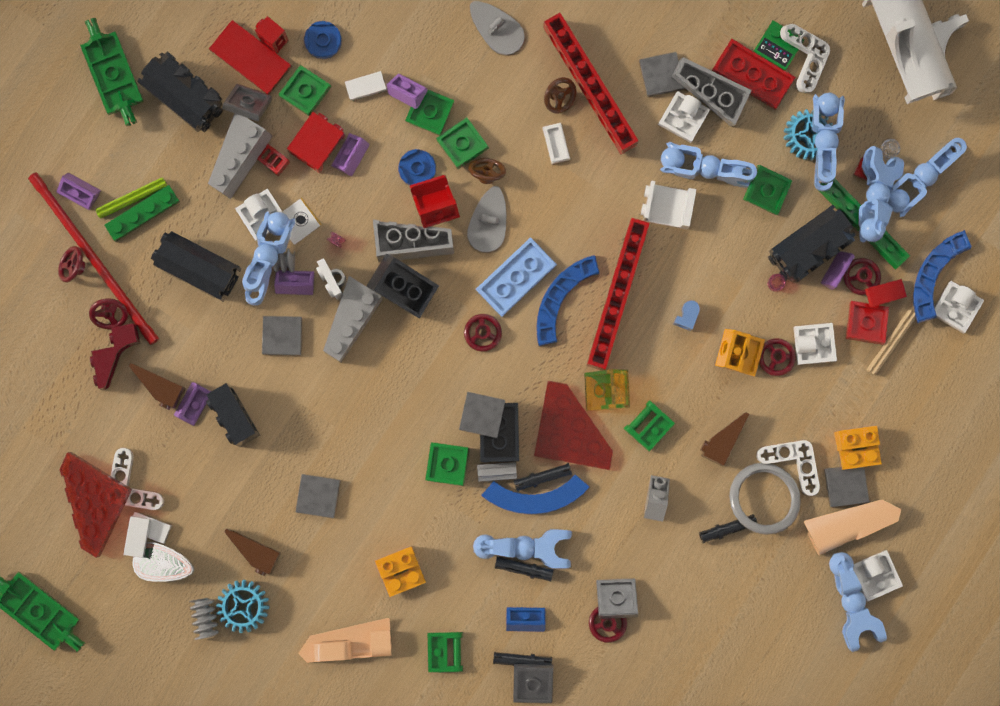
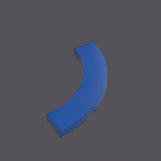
(930, 270)
(557, 292)
(535, 503)

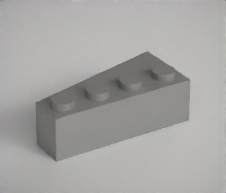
(713, 90)
(238, 154)
(411, 241)
(352, 315)

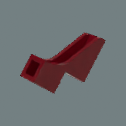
(107, 359)

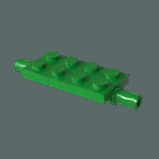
(111, 72)
(39, 612)

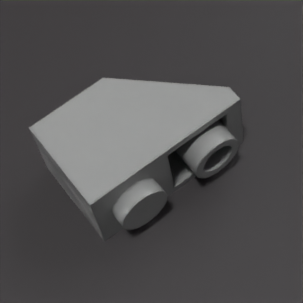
(657, 498)

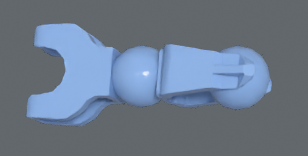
(826, 138)
(708, 167)
(925, 176)
(876, 212)
(266, 254)
(525, 547)
(854, 603)

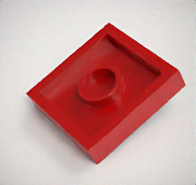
(867, 323)

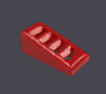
(280, 167)

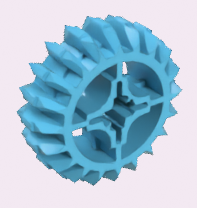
(801, 136)
(237, 598)

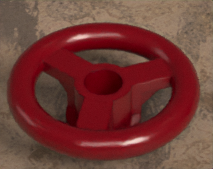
(866, 263)
(74, 265)
(108, 311)
(496, 338)
(783, 356)
(593, 627)

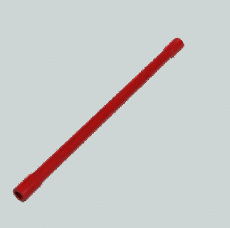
(41, 188)

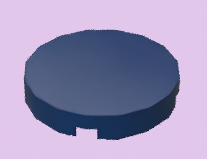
(322, 39)
(416, 167)

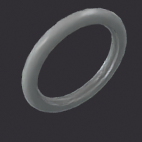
(747, 522)

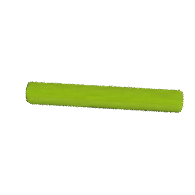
(131, 198)

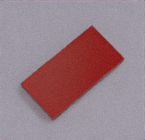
(250, 57)
(754, 72)

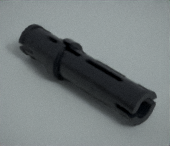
(542, 477)
(720, 531)
(532, 571)
(511, 659)

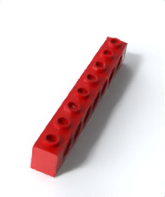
(590, 83)
(617, 294)

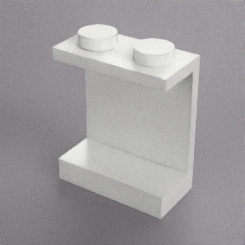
(668, 206)

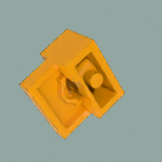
(740, 352)
(857, 438)
(396, 563)

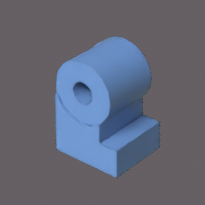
(689, 315)

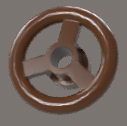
(558, 95)
(486, 173)

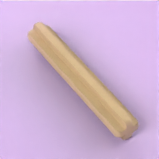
(891, 342)

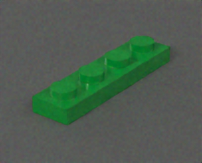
(142, 213)

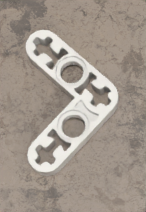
(813, 55)
(795, 454)
(129, 462)

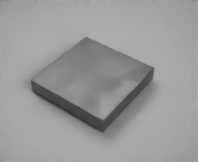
(658, 73)
(247, 102)
(281, 335)
(482, 414)
(846, 486)
(317, 496)
(617, 598)
(533, 683)

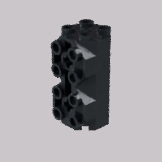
(181, 92)
(812, 244)
(196, 266)

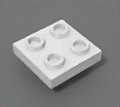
(684, 116)
(254, 210)
(326, 274)
(958, 306)
(815, 344)
(877, 575)

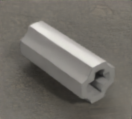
(497, 471)

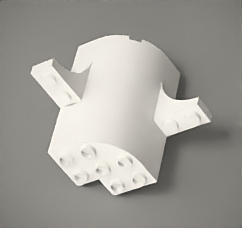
(918, 46)

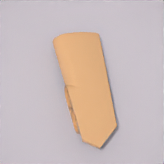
(849, 524)
(356, 641)

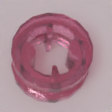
(336, 240)
(772, 278)

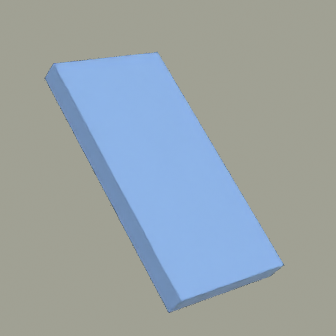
(516, 277)

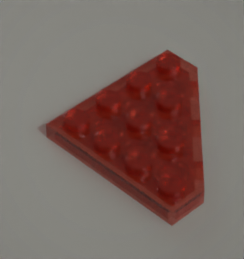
(568, 431)
(95, 501)

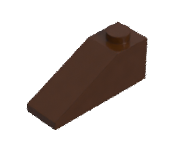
(161, 389)
(722, 443)
(257, 554)

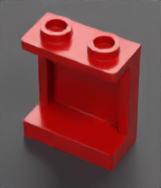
(316, 141)
(434, 201)

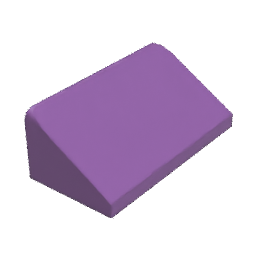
(406, 90)
(350, 154)
(78, 191)
(837, 269)
(294, 283)
(192, 404)

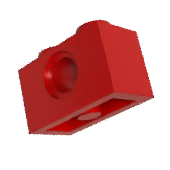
(271, 34)

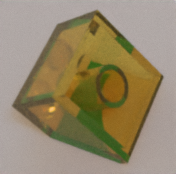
(607, 390)

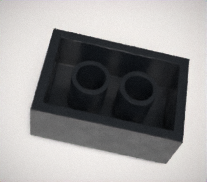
(402, 285)
(232, 415)
(506, 445)

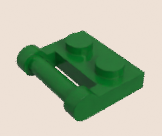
(654, 430)
(438, 652)

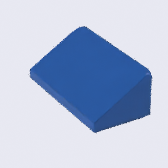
(525, 619)

